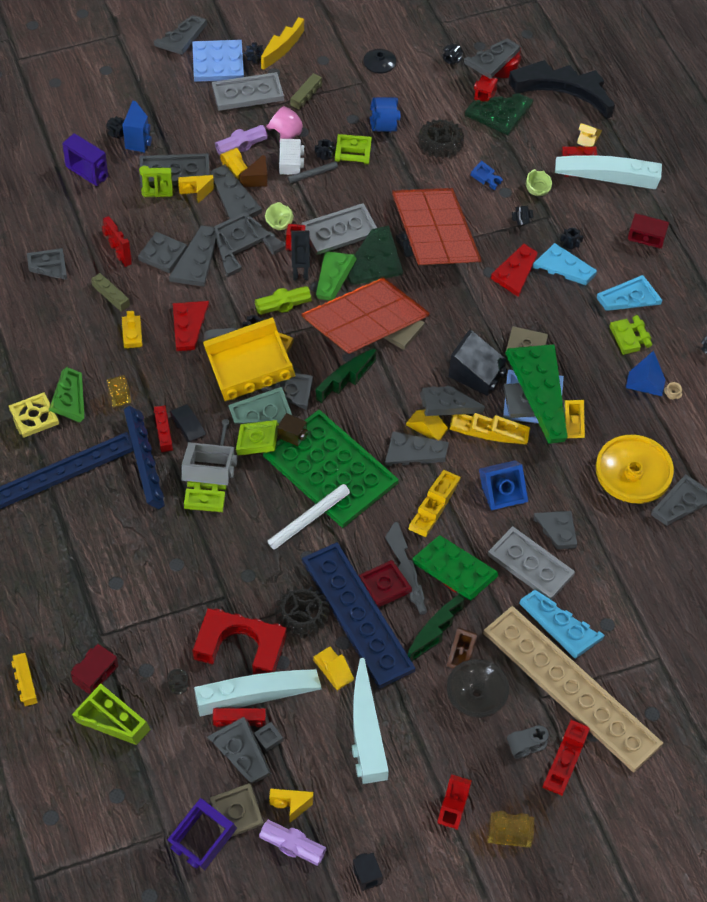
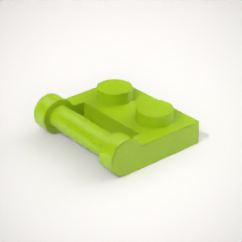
(353, 144)
(162, 182)

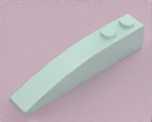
(611, 169)
(254, 689)
(367, 736)

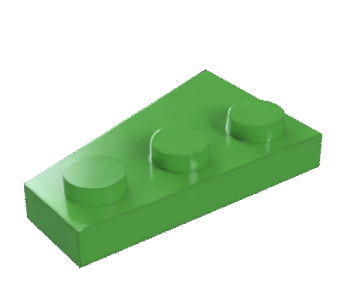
(333, 274)
(69, 395)

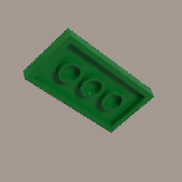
(455, 567)

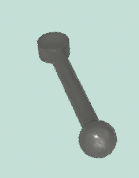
(225, 423)

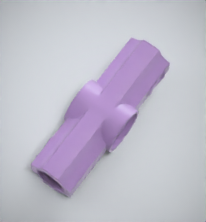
(241, 139)
(292, 842)

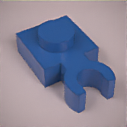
(484, 174)

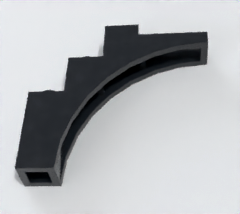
(565, 80)

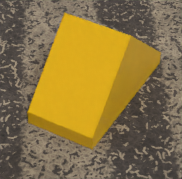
(429, 426)

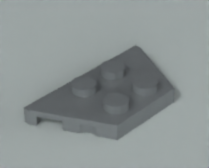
(448, 402)

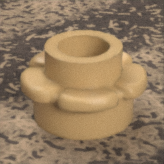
(673, 387)

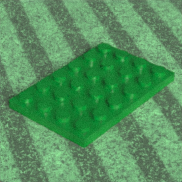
(329, 460)

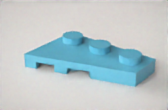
(564, 263)
(629, 295)

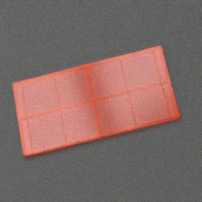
(436, 226)
(365, 315)

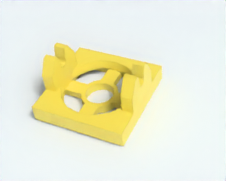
(40, 399)

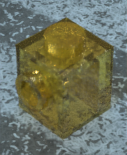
(118, 391)

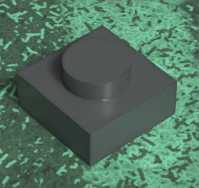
(268, 737)

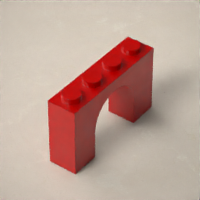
(220, 625)

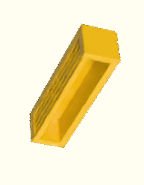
(25, 680)

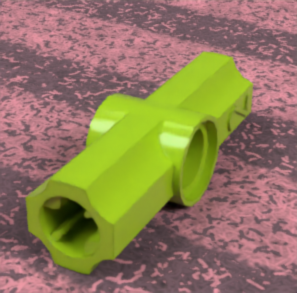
(283, 300)

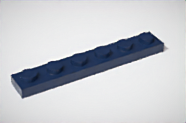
(144, 458)

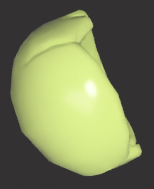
(538, 183)
(279, 216)

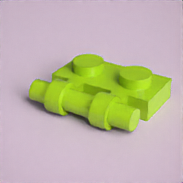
(625, 335)
(205, 499)

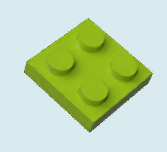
(257, 437)

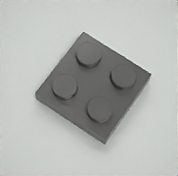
(162, 252)

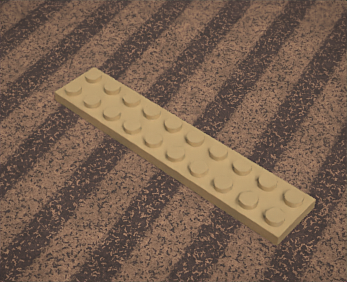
(573, 689)

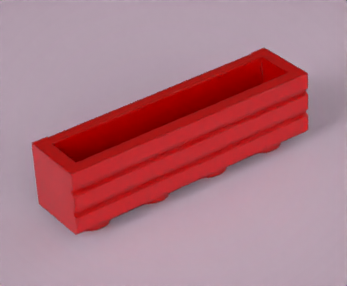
(163, 428)
(226, 716)

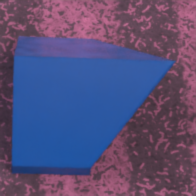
(647, 376)

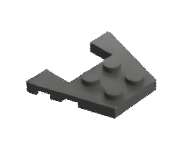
(240, 234)

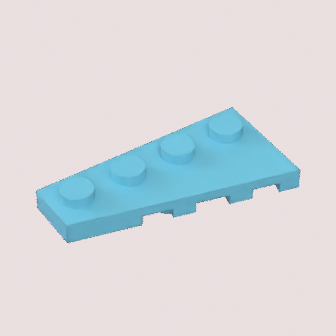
(565, 629)

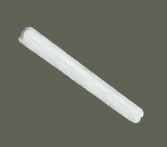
(307, 517)

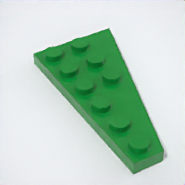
(539, 378)

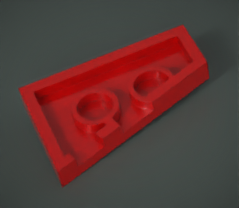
(188, 323)

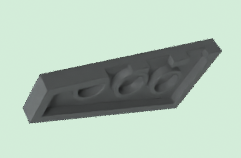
(233, 194)
(196, 260)

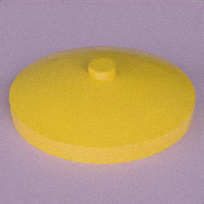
(634, 469)

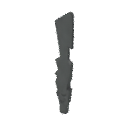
(398, 544)

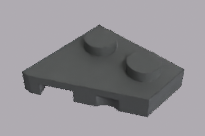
(48, 263)
(558, 528)

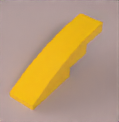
(281, 45)
(493, 429)
(434, 503)

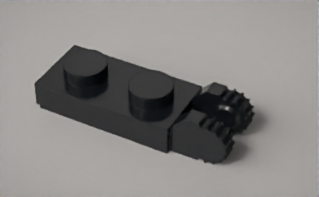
(300, 252)

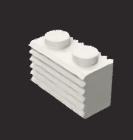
(290, 156)

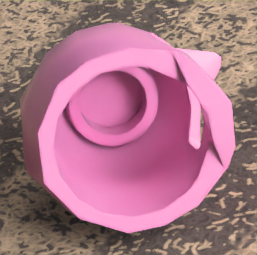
(286, 123)

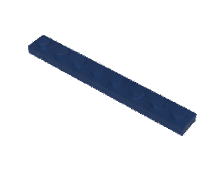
(65, 469)

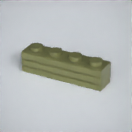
(306, 91)
(110, 292)

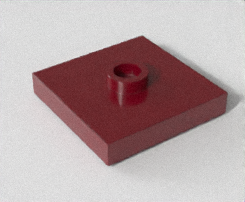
(385, 583)

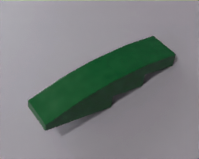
(349, 372)
(433, 631)

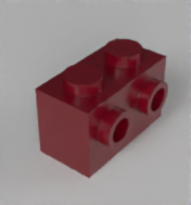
(648, 229)
(94, 668)

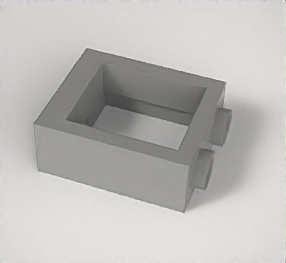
(208, 454)

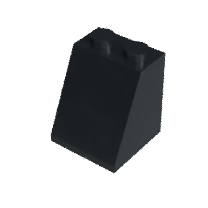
(477, 364)

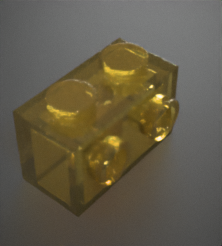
(511, 829)

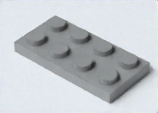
(247, 91)
(339, 228)
(531, 563)

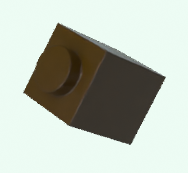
(292, 429)

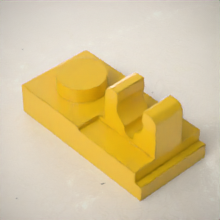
(132, 330)

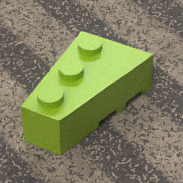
(111, 716)

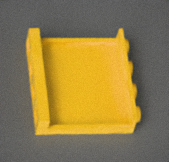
(249, 359)

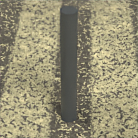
(312, 172)

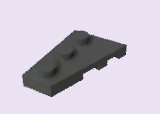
(242, 749)

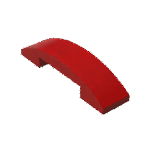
(566, 757)

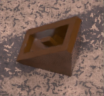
(255, 174)
(462, 647)

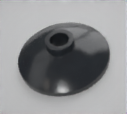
(379, 61)

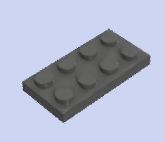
(181, 165)

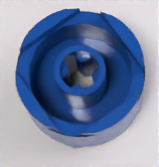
(384, 114)

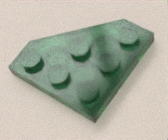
(500, 112)
(376, 258)

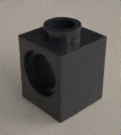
(367, 871)

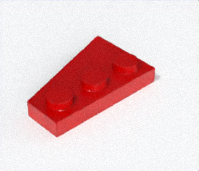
(117, 241)
(515, 270)

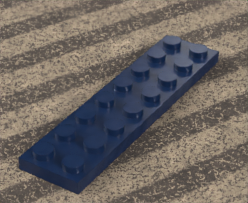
(358, 615)

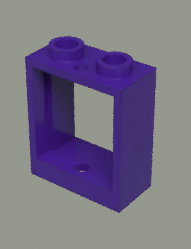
(85, 159)
(188, 822)

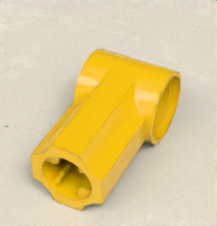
(233, 161)

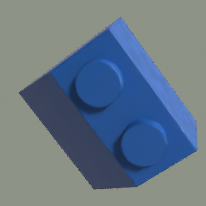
(136, 129)
(504, 484)

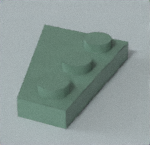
(261, 408)

